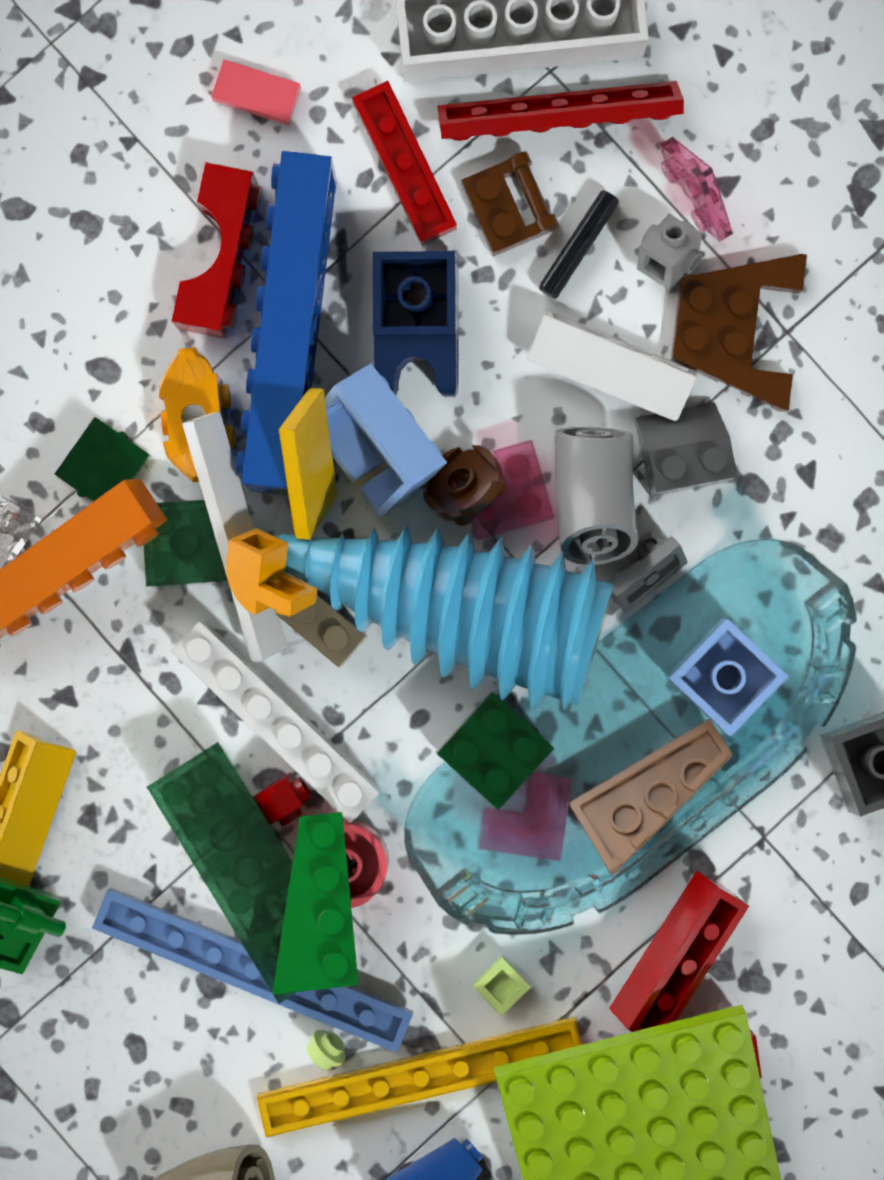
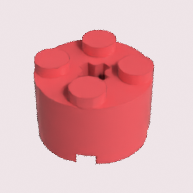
(372, 860)

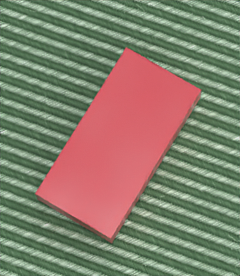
(256, 92)

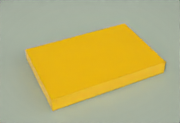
(308, 463)

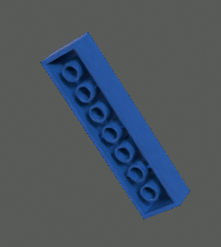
(289, 311)

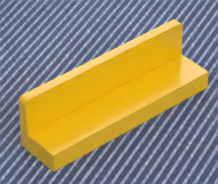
(28, 801)

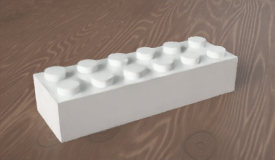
(515, 35)

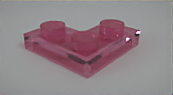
(699, 185)
(524, 498)
(535, 831)

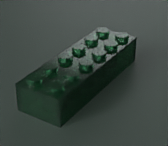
(231, 850)

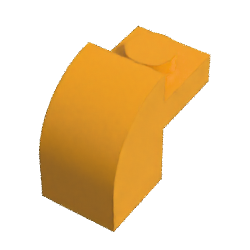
(259, 578)

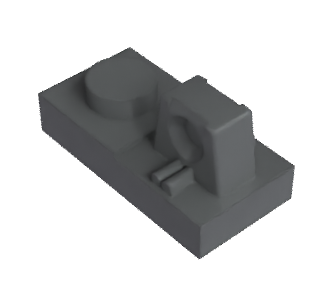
(658, 563)

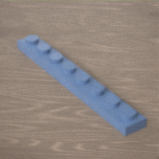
(229, 962)

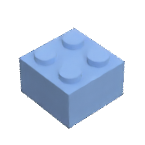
(727, 676)

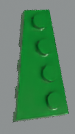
(318, 921)

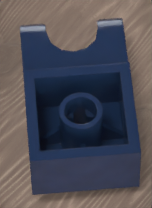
(419, 331)

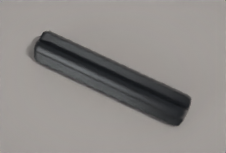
(578, 244)

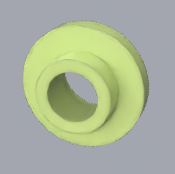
(326, 1049)

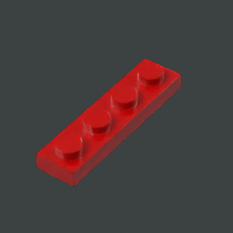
(404, 163)

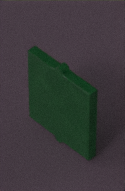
(100, 461)

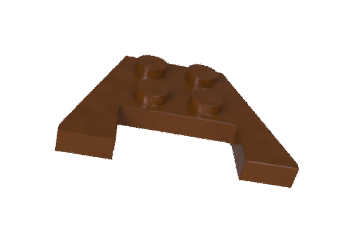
(719, 325)

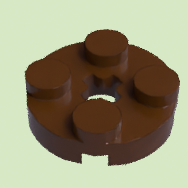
(482, 486)

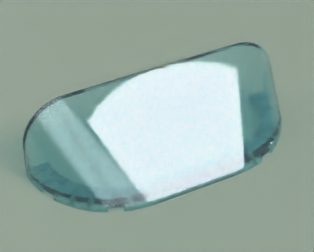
(628, 711)

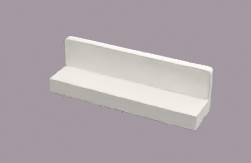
(612, 365)

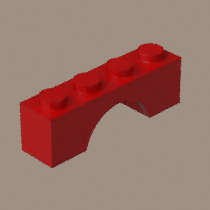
(206, 301)

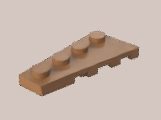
(646, 795)

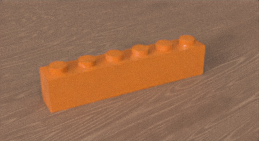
(75, 551)

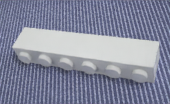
(276, 720)

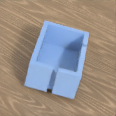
(374, 428)

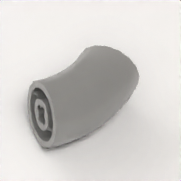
(595, 494)

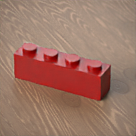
(679, 955)

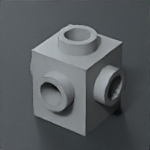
(669, 251)

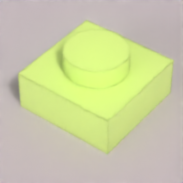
(501, 985)

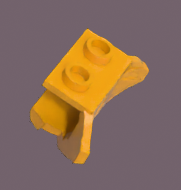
(188, 383)

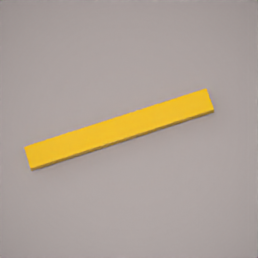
(408, 1078)

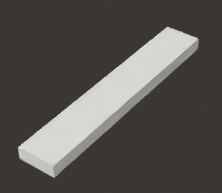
(229, 519)

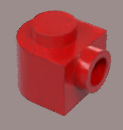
(283, 799)

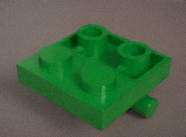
(23, 922)

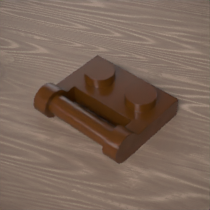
(496, 207)

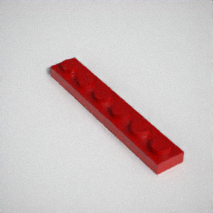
(562, 109)

